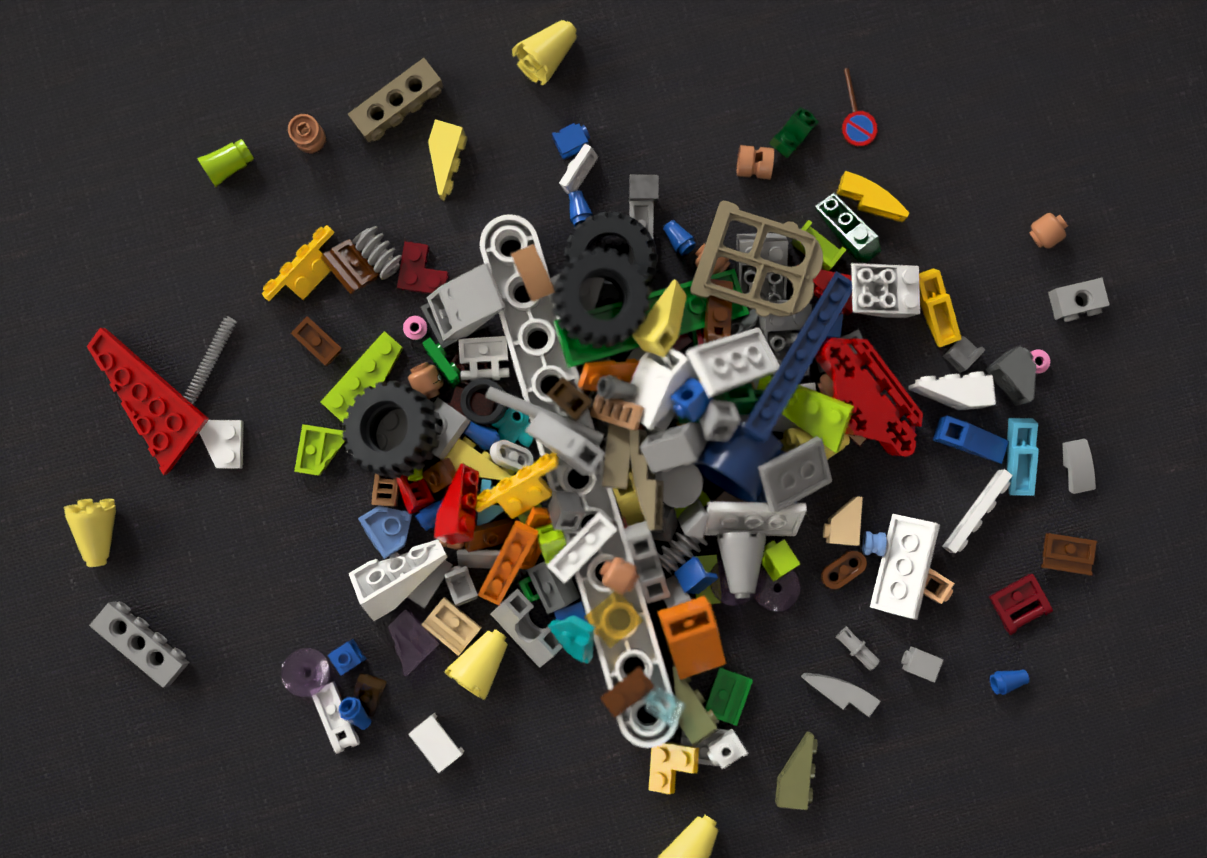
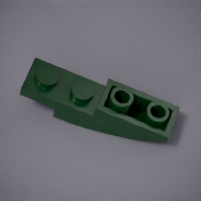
(743, 398)

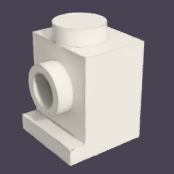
(727, 740)

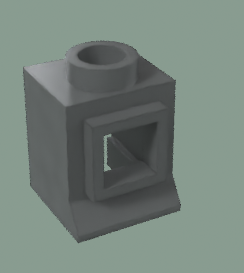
(669, 525)

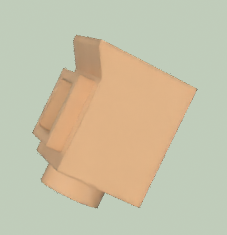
(944, 590)

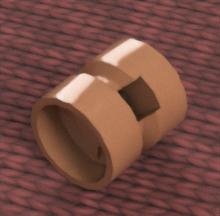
(306, 133)
(755, 162)

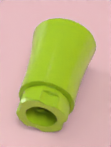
(225, 161)

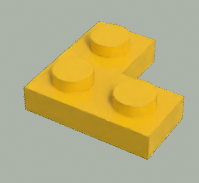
(666, 760)

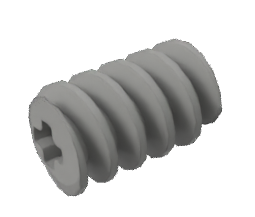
(377, 253)
(678, 550)

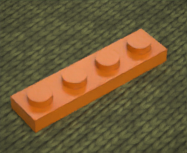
(508, 562)

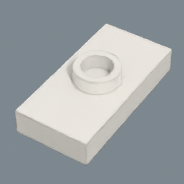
(578, 169)

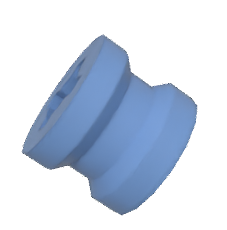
(874, 543)

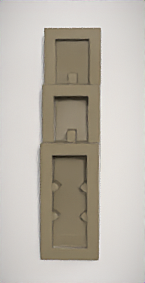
(617, 456)
(647, 488)

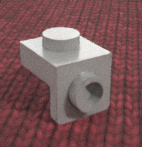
(460, 585)

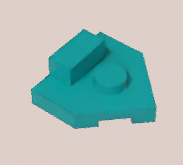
(575, 637)

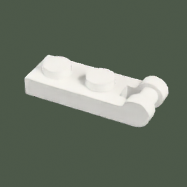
(327, 704)

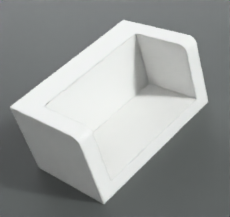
(435, 743)

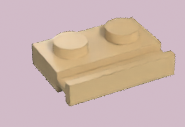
(451, 626)

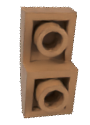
(532, 272)

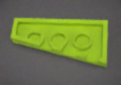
(367, 371)

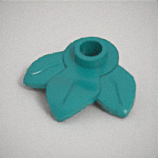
(513, 429)

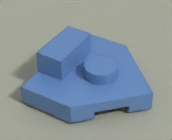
(386, 529)

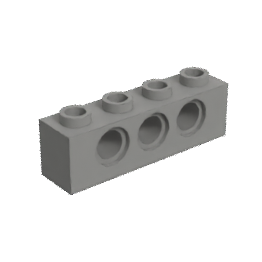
(145, 658)

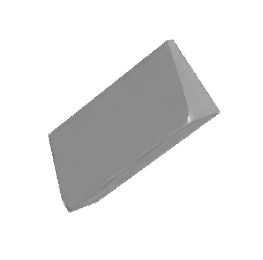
(694, 520)
(477, 558)

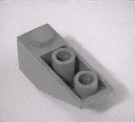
(565, 443)

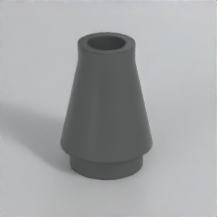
(615, 388)

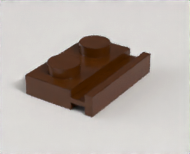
(349, 266)
(1068, 554)

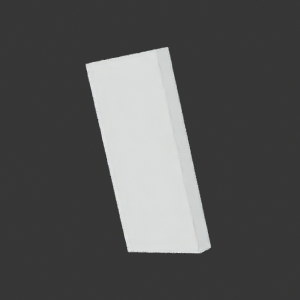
(733, 361)
(753, 518)
(905, 566)

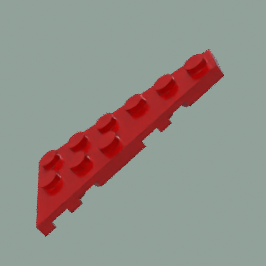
(151, 403)

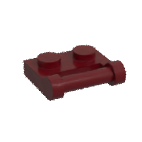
(1018, 596)

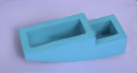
(1022, 455)

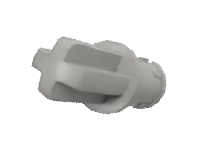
(858, 648)

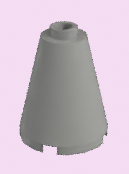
(741, 560)

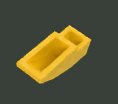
(871, 197)
(938, 308)

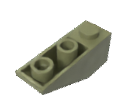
(694, 719)
(794, 779)

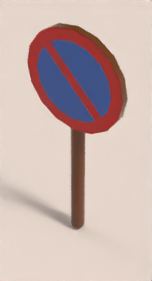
(858, 127)

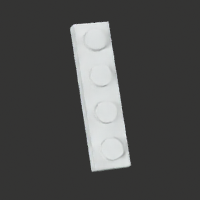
(984, 503)

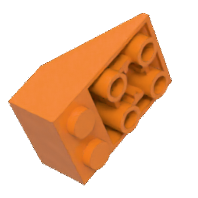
(692, 637)

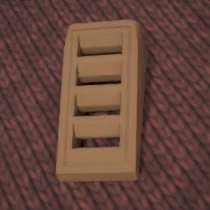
(602, 409)
(376, 500)

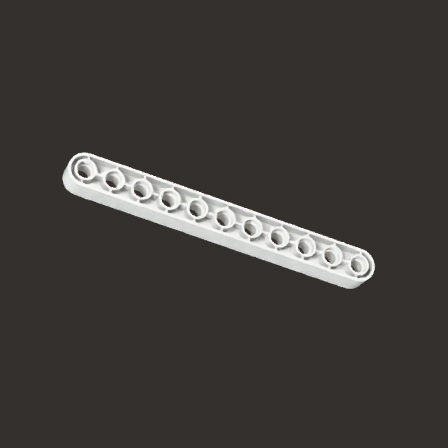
(532, 368)

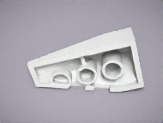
(388, 582)

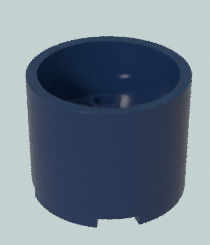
(735, 463)

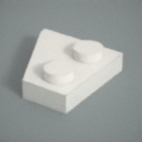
(224, 442)

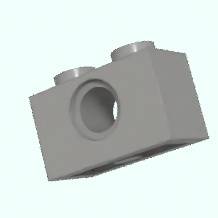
(1093, 296)

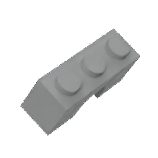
(647, 562)
(514, 618)

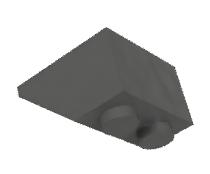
(1015, 374)

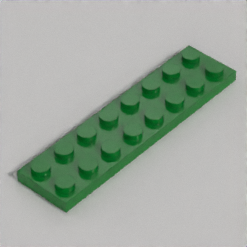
(692, 320)

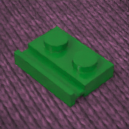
(438, 355)
(728, 695)

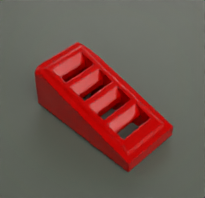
(409, 497)

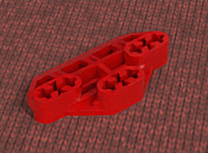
(872, 414)

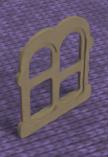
(800, 276)

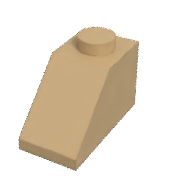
(845, 524)

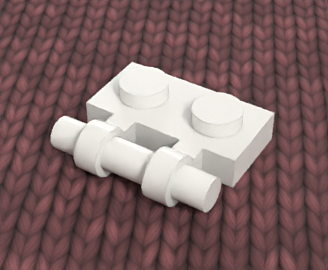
(483, 350)

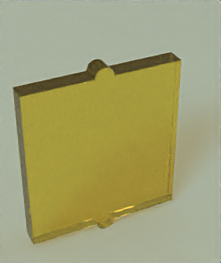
(614, 618)

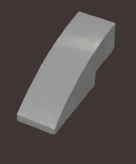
(842, 692)

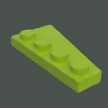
(816, 414)

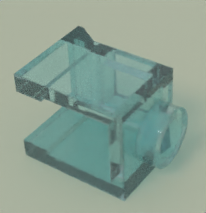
(674, 711)

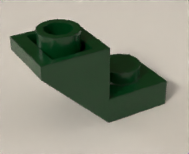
(794, 132)

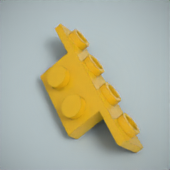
(304, 271)
(521, 490)

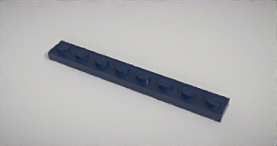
(798, 358)

